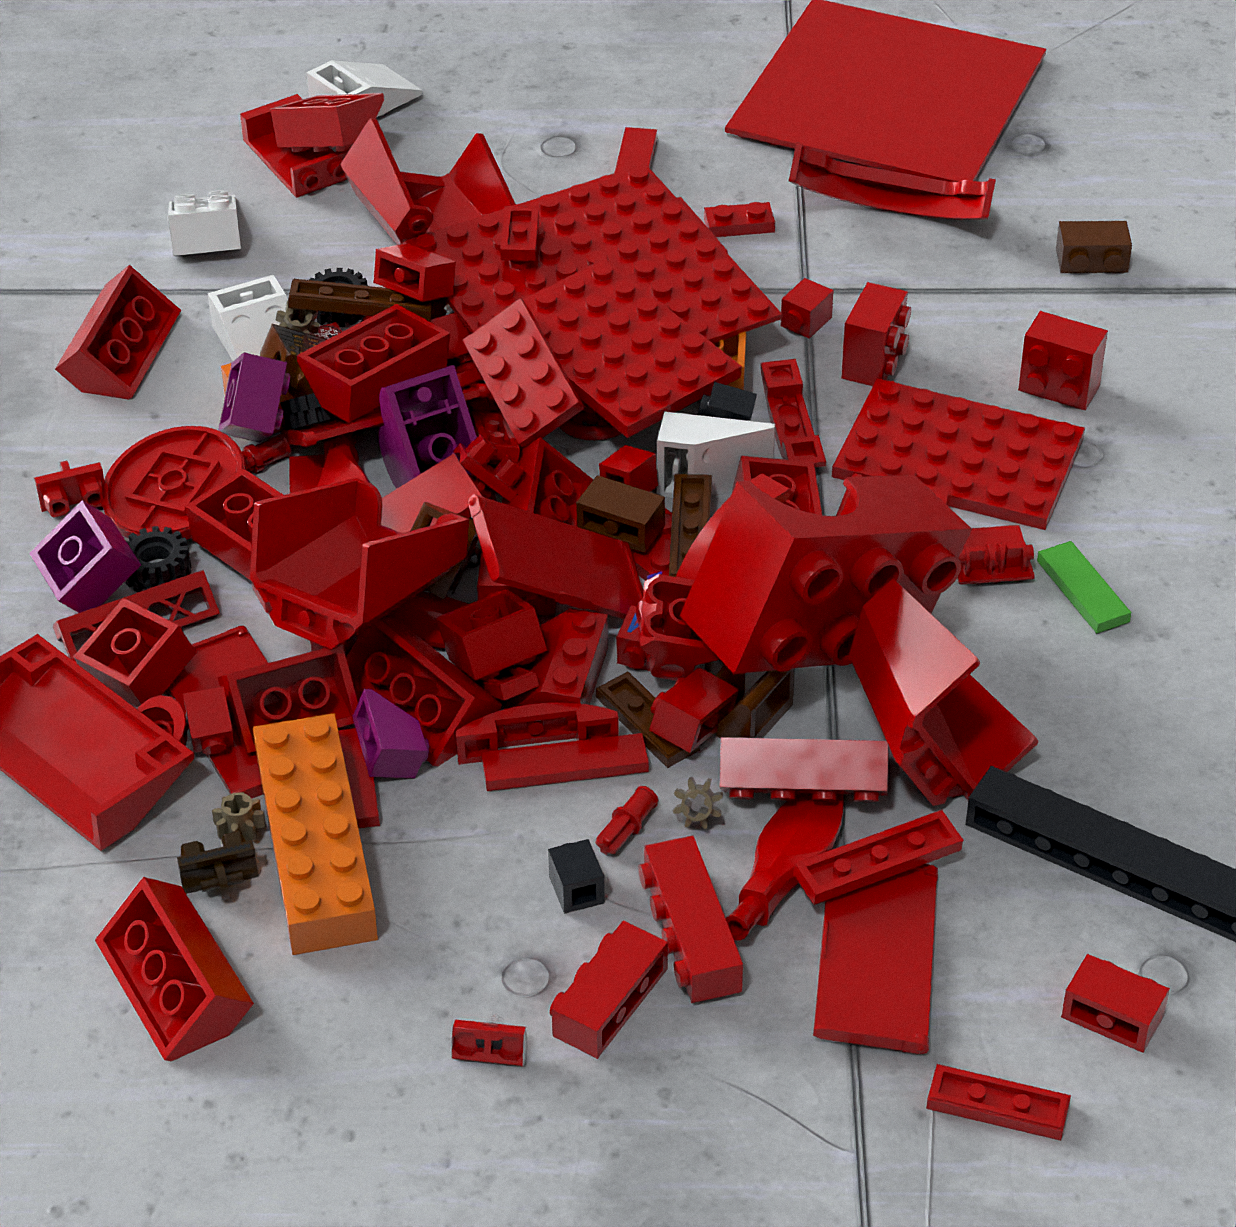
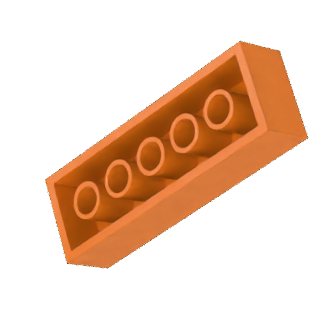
(314, 834)

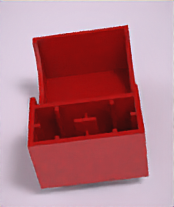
(792, 583)

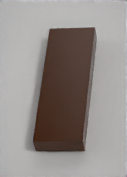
(633, 707)

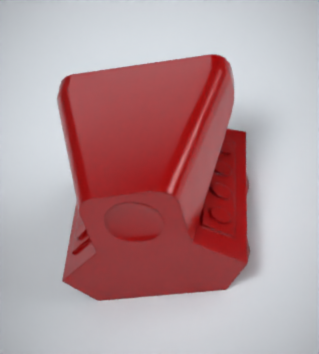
(664, 636)

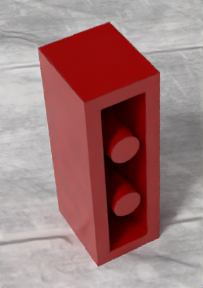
(609, 988)

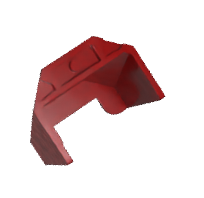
(423, 203)
(336, 566)
(927, 703)

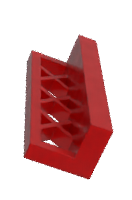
(148, 598)

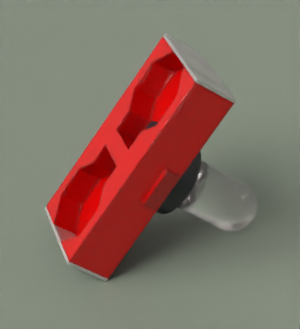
(489, 1041)

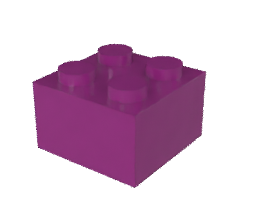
(254, 397)
(84, 558)

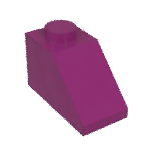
(389, 738)

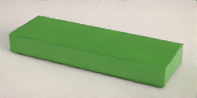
(1084, 587)

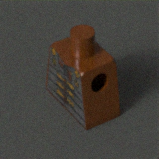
(285, 345)

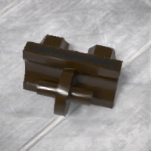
(217, 867)

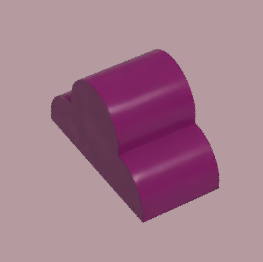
(423, 424)

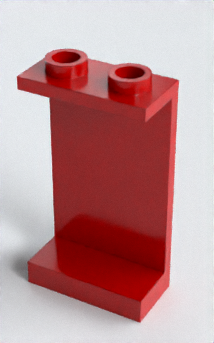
(298, 171)

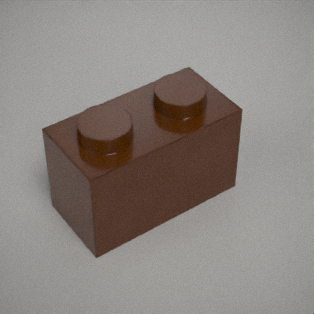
(1093, 247)
(621, 512)

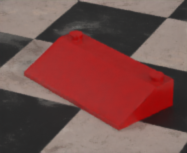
(81, 744)

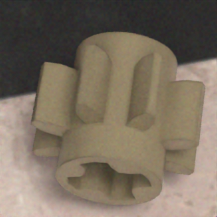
(295, 317)
(692, 792)
(239, 814)

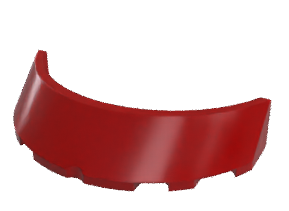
(890, 189)

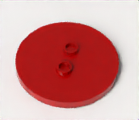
(166, 473)

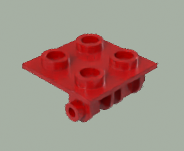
(995, 556)

